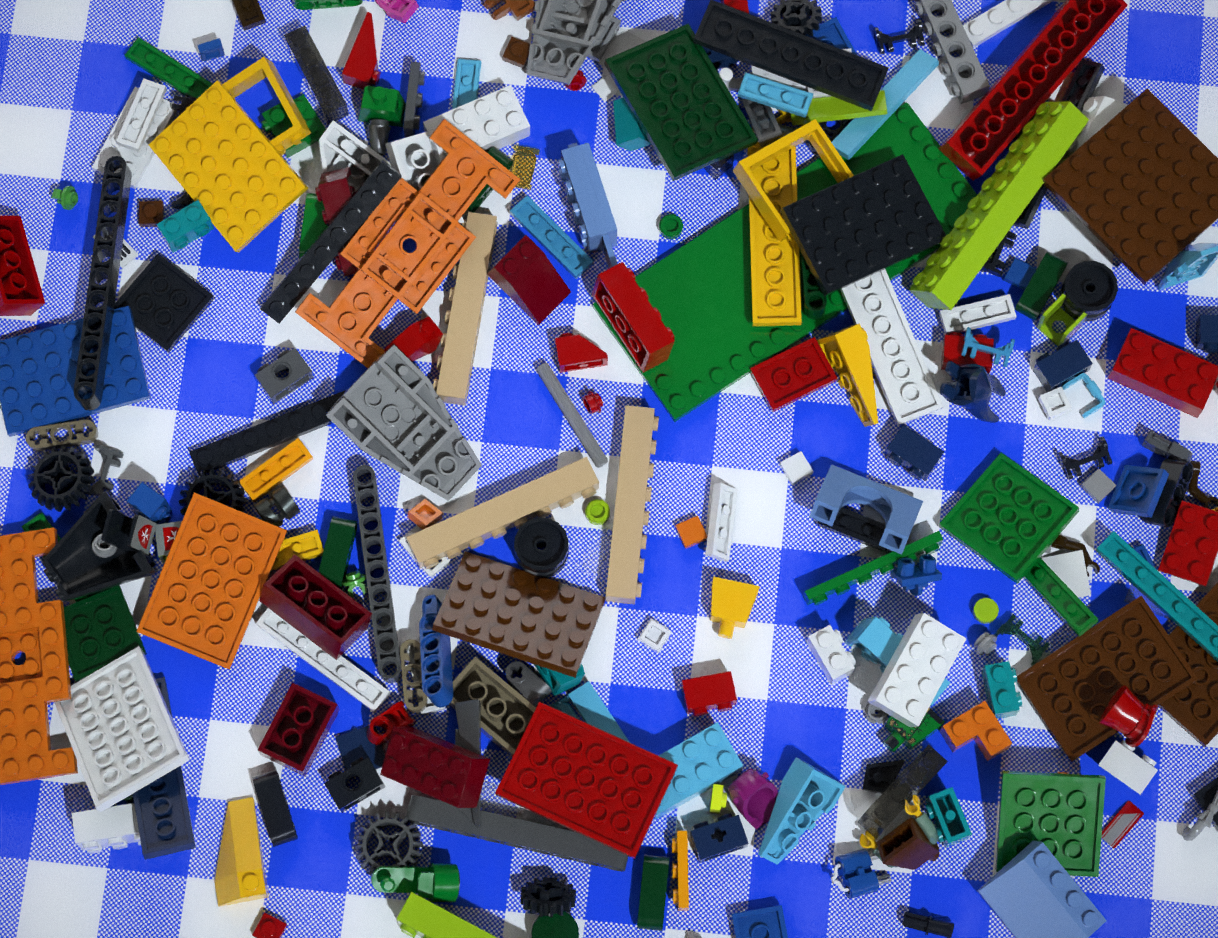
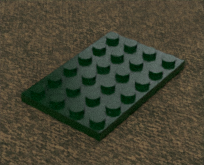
(680, 102)

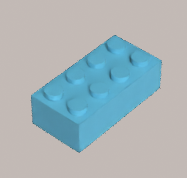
(701, 763)

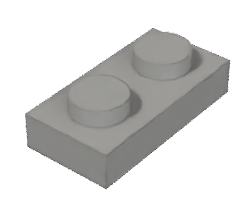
(604, 40)

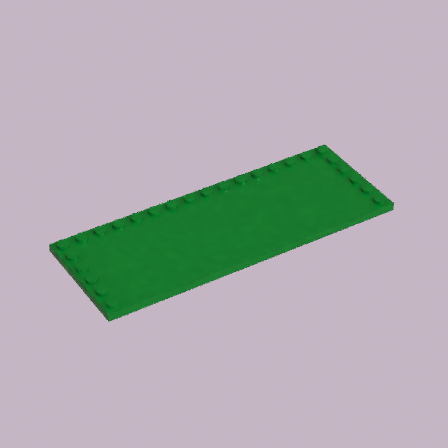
(707, 282)

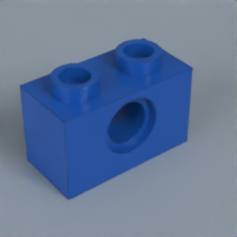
(149, 504)

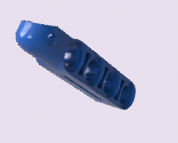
(435, 656)

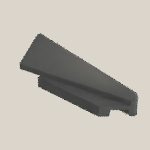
(469, 737)

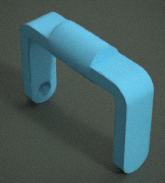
(1094, 390)

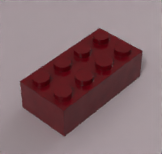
(315, 607)
(435, 767)

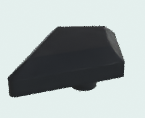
(881, 775)

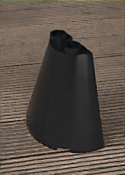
(80, 570)

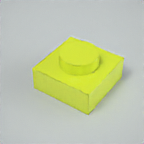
(718, 799)

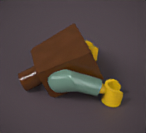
(909, 843)

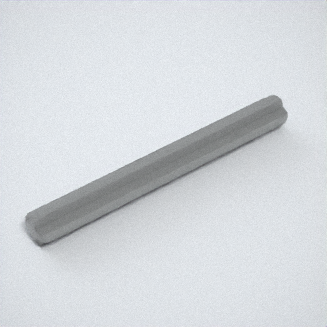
(572, 415)

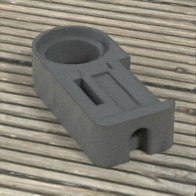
(1165, 447)

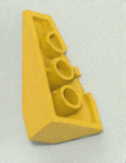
(850, 356)
(240, 861)

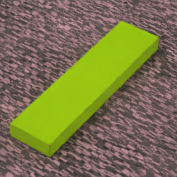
(833, 109)

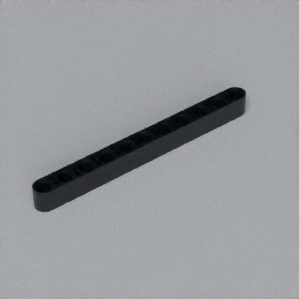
(107, 291)

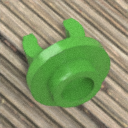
(67, 197)
(355, 579)

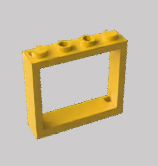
(256, 73)
(814, 133)

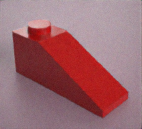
(362, 62)

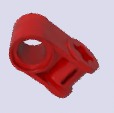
(393, 716)

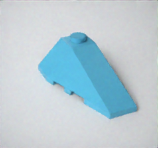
(1189, 264)
(799, 803)

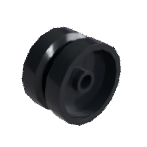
(1089, 289)
(540, 533)

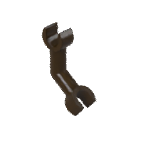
(1195, 491)
(1063, 543)

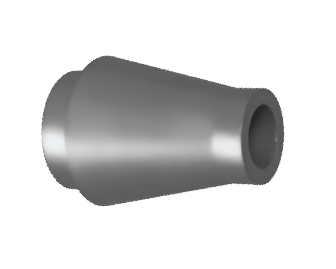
(378, 135)

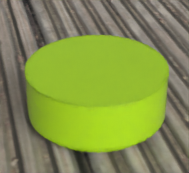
(597, 512)
(985, 610)

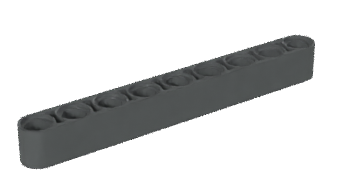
(373, 562)
(515, 833)

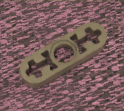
(54, 428)
(408, 695)

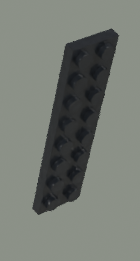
(791, 55)

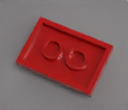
(793, 374)
(1192, 544)

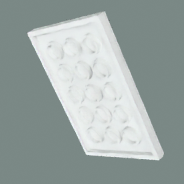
(121, 729)

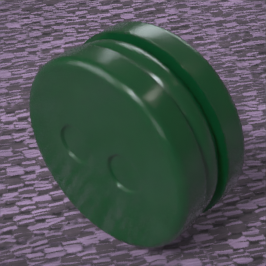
(555, 927)

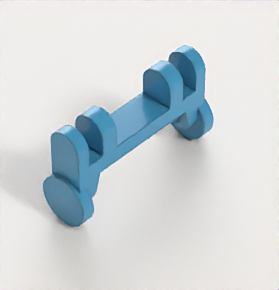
(971, 343)

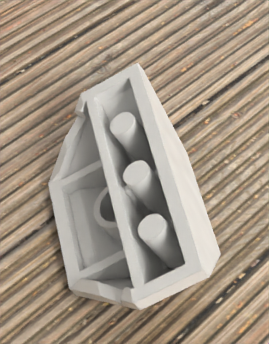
(343, 150)

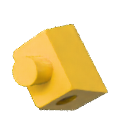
(731, 604)

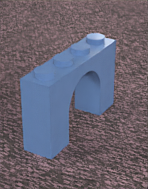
(849, 488)

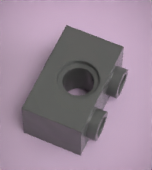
(278, 388)

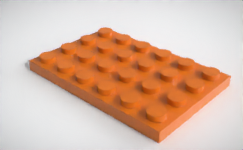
(211, 581)

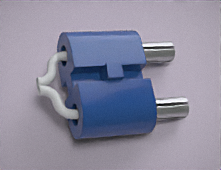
(857, 873)

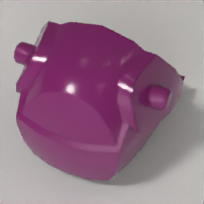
(754, 796)

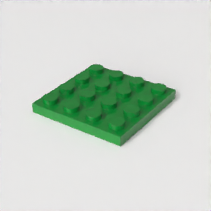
(1009, 517)
(1054, 810)

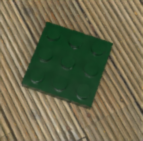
(99, 631)

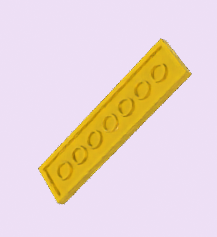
(774, 263)

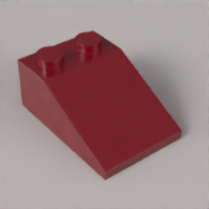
(530, 280)

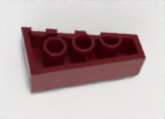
(335, 193)

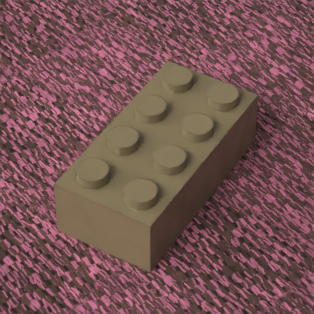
(503, 709)

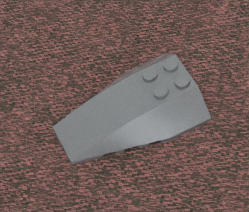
(565, 35)
(405, 425)

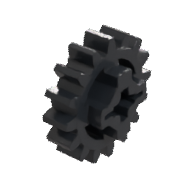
(797, 15)
(548, 897)

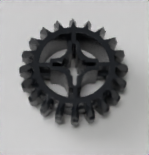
(59, 462)
(212, 479)

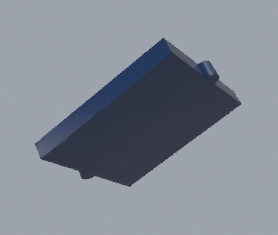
(356, 745)

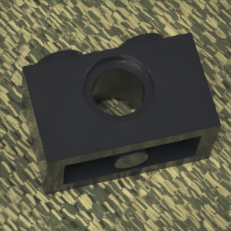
(369, 784)

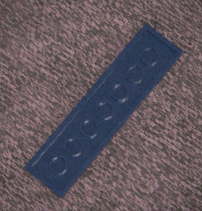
(164, 809)

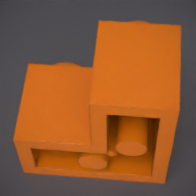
(977, 725)

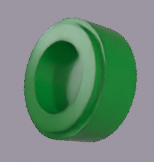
(671, 226)

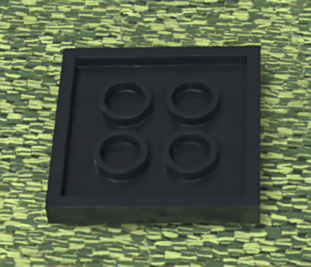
(164, 302)

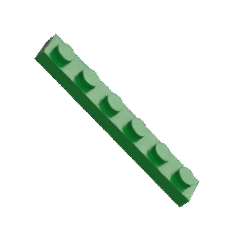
(864, 573)

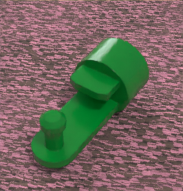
(437, 882)

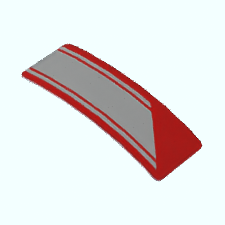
(1121, 824)

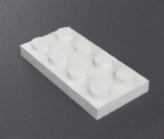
(136, 161)

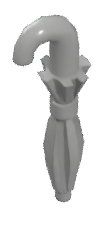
(1204, 819)

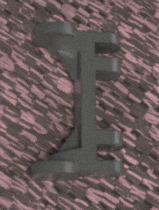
(107, 456)

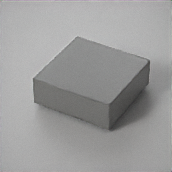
(1098, 486)

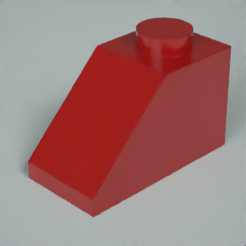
(418, 339)
(578, 353)

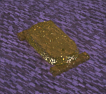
(524, 165)

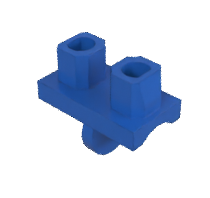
(916, 577)

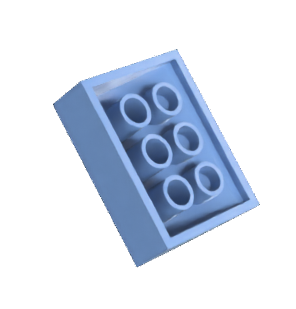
(1040, 898)

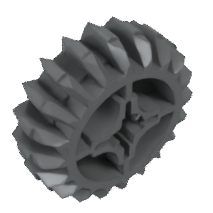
(398, 838)

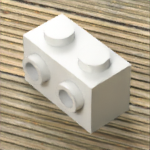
(831, 655)
(1128, 766)

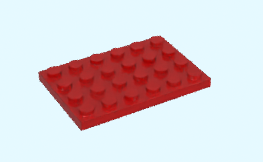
(586, 780)

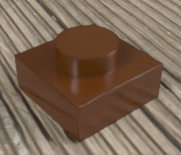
(516, 52)
(150, 213)

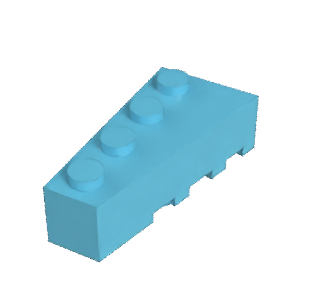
(879, 644)

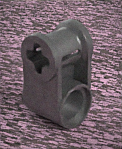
(529, 685)

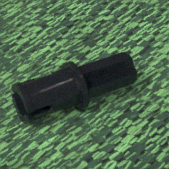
(927, 924)

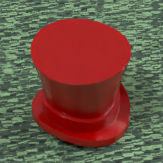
(1129, 716)

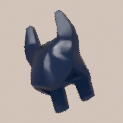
(972, 390)

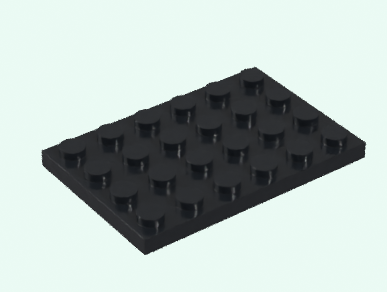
(863, 225)

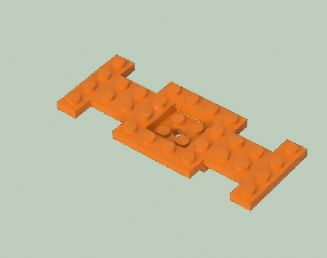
(389, 271)
(43, 677)

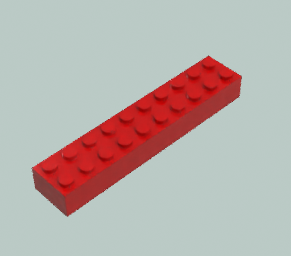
(1028, 83)

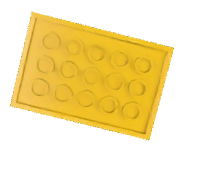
(228, 166)

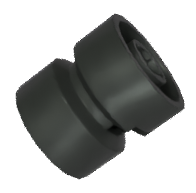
(284, 504)

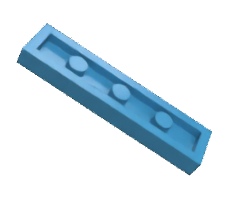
(551, 237)

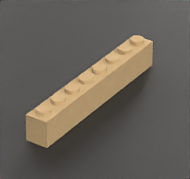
(466, 311)
(630, 505)
(503, 513)

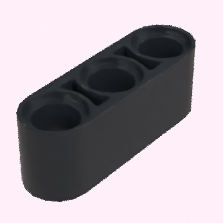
(1173, 492)
(275, 808)

